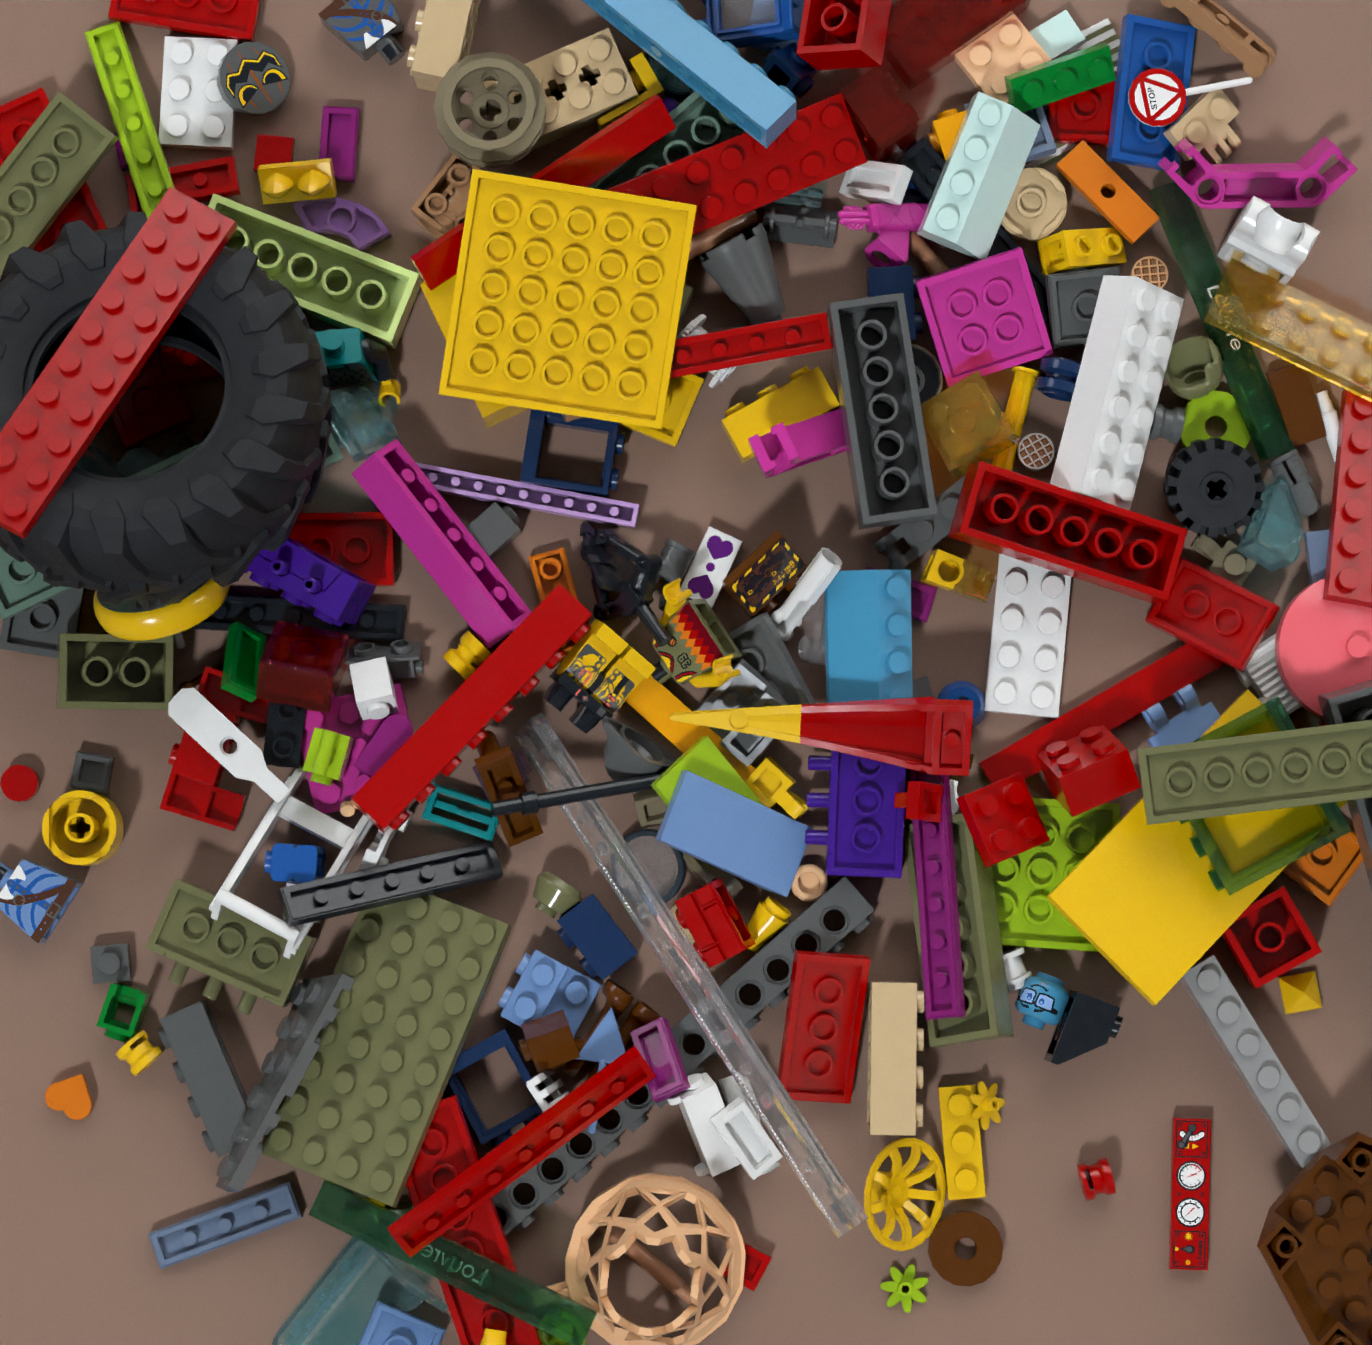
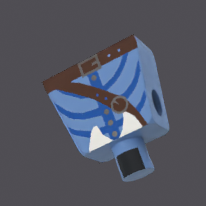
(36, 897)

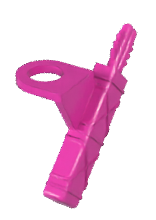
(892, 225)

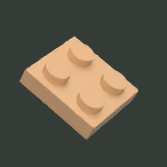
(998, 54)

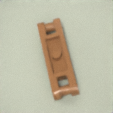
(1228, 32)

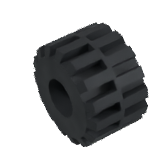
(1213, 461)

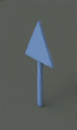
(603, 1047)

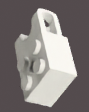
(1268, 241)

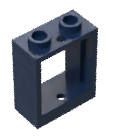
(534, 444)
(501, 1131)

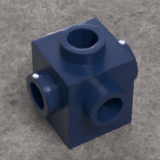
(789, 69)

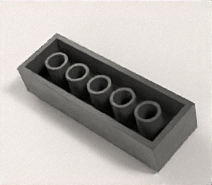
(881, 411)

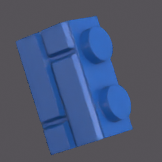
(295, 863)

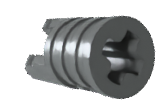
(1302, 492)
(675, 561)

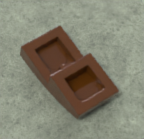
(1296, 404)

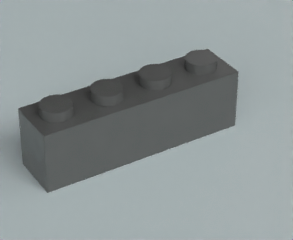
(208, 1073)

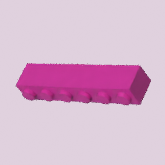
(442, 543)

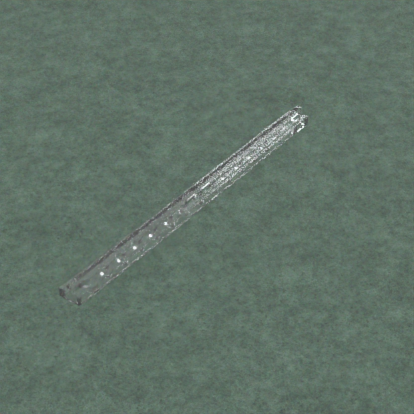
(712, 1011)

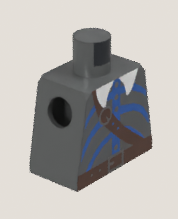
(366, 27)

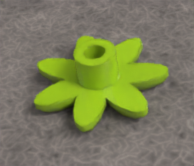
(899, 1282)

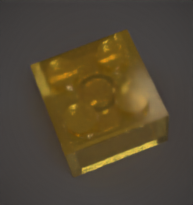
(967, 424)

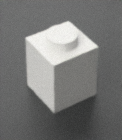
(373, 688)

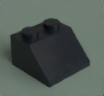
(1083, 1027)

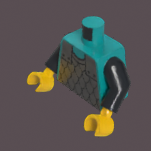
(357, 359)

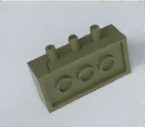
(226, 949)

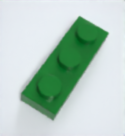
(1060, 78)

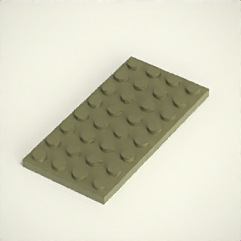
(391, 1045)

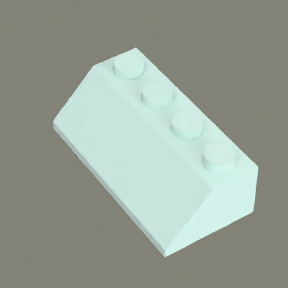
(979, 176)

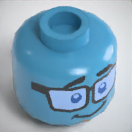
(1042, 1000)

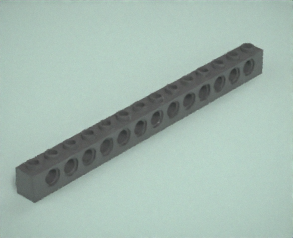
(840, 897)

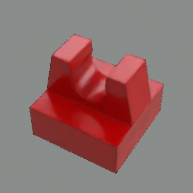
(921, 801)

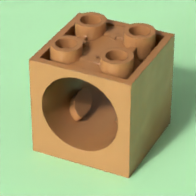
(445, 199)

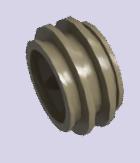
(470, 77)

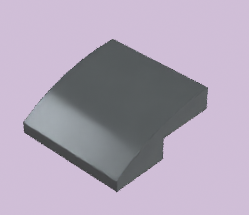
(743, 691)

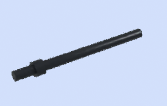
(530, 802)

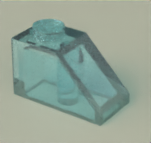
(1275, 530)

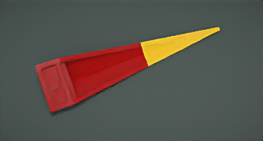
(903, 732)

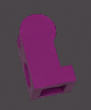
(387, 739)

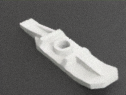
(212, 729)

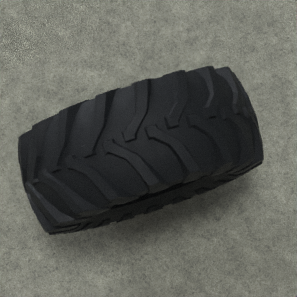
(235, 488)

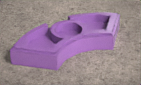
(342, 219)

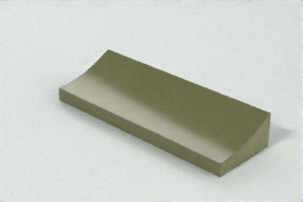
(981, 946)

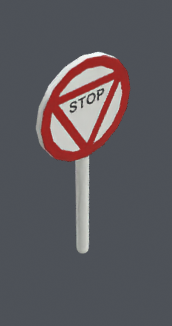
(1160, 97)

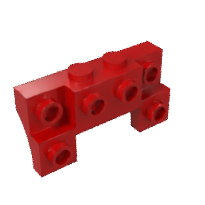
(196, 774)

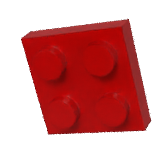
(1003, 819)

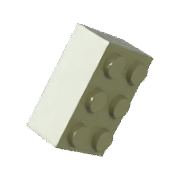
(113, 672)

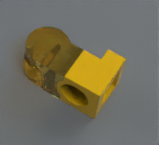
(958, 576)

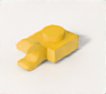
(773, 786)

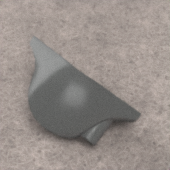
(632, 753)

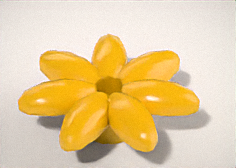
(987, 1104)

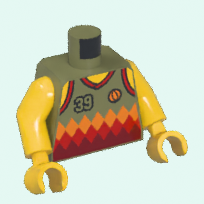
(699, 643)

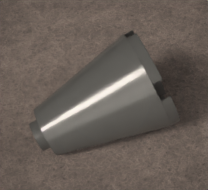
(747, 274)

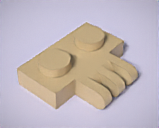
(1207, 127)

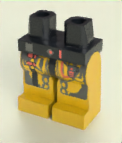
(598, 675)

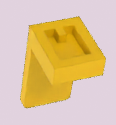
(643, 79)
(1080, 249)

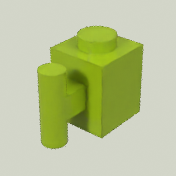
(327, 756)

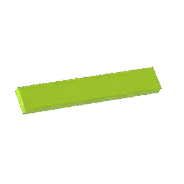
(130, 114)

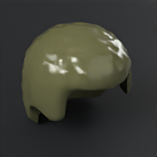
(1194, 367)

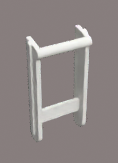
(309, 820)

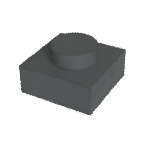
(111, 963)

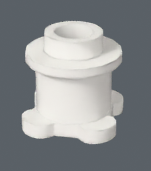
(1015, 968)

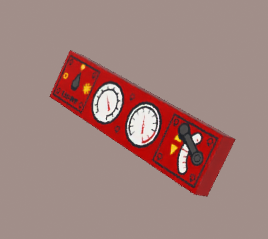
(1189, 1193)

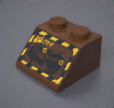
(765, 576)

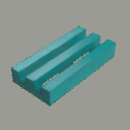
(432, 802)

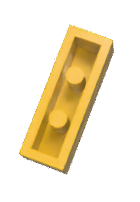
(794, 402)

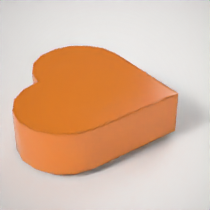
(71, 1096)

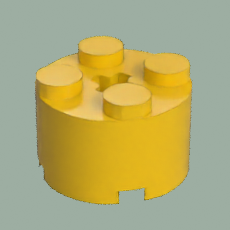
(68, 812)

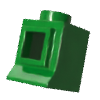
(121, 993)

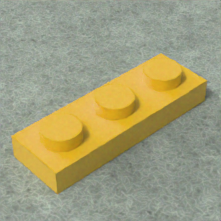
(961, 1143)

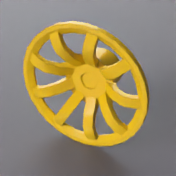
(894, 1192)

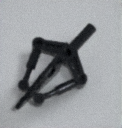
(615, 571)

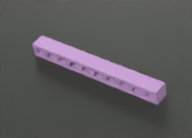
(532, 496)

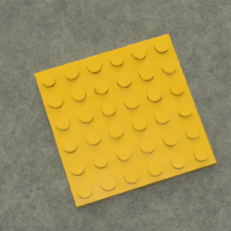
(567, 299)

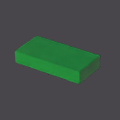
(242, 661)

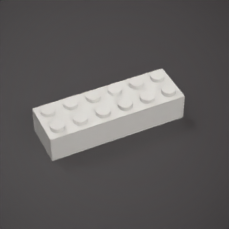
(1117, 390)

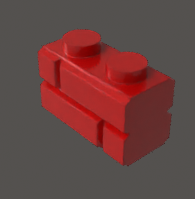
(713, 923)

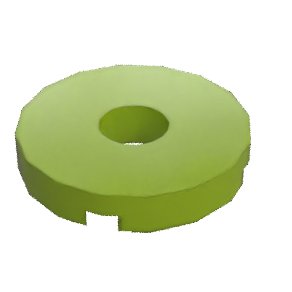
(1219, 406)

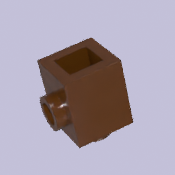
(548, 1041)

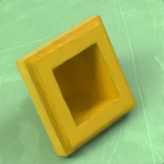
(1300, 992)

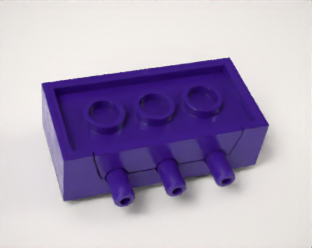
(312, 581)
(862, 823)

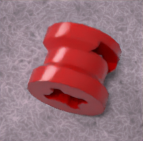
(1099, 1177)

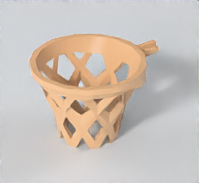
(580, 1263)

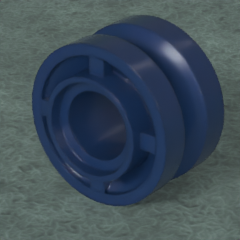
(1058, 379)

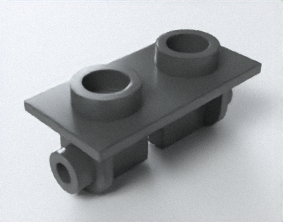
(800, 225)
(401, 656)

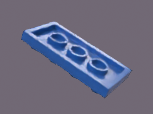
(1144, 46)

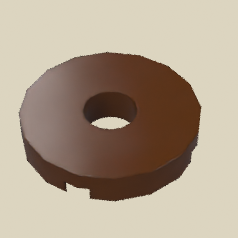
(986, 1256)

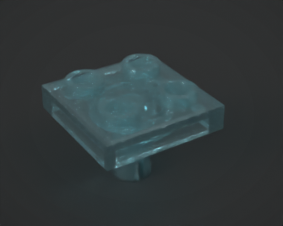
(359, 422)

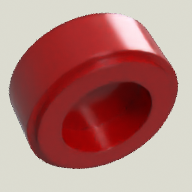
(20, 783)

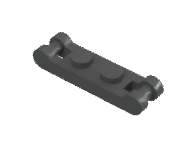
(921, 534)

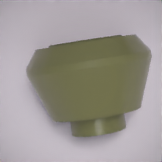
(555, 895)

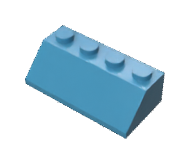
(868, 636)

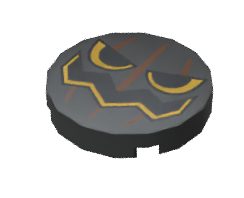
(253, 78)

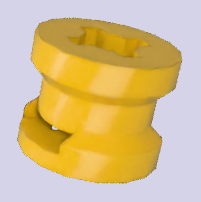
(142, 1055)

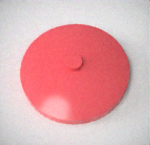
(1322, 646)

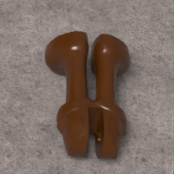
(619, 1000)

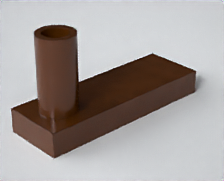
(504, 782)

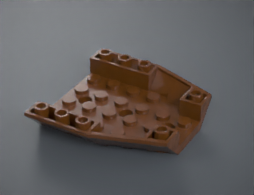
(1324, 1257)

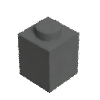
(495, 529)

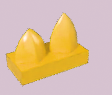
(297, 181)

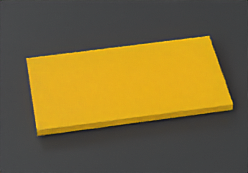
(1149, 894)

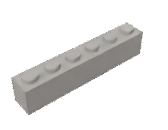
(1254, 1060)

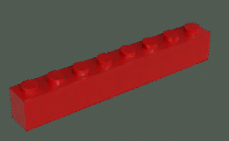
(471, 709)

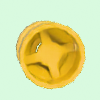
(467, 655)

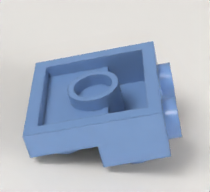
(547, 988)

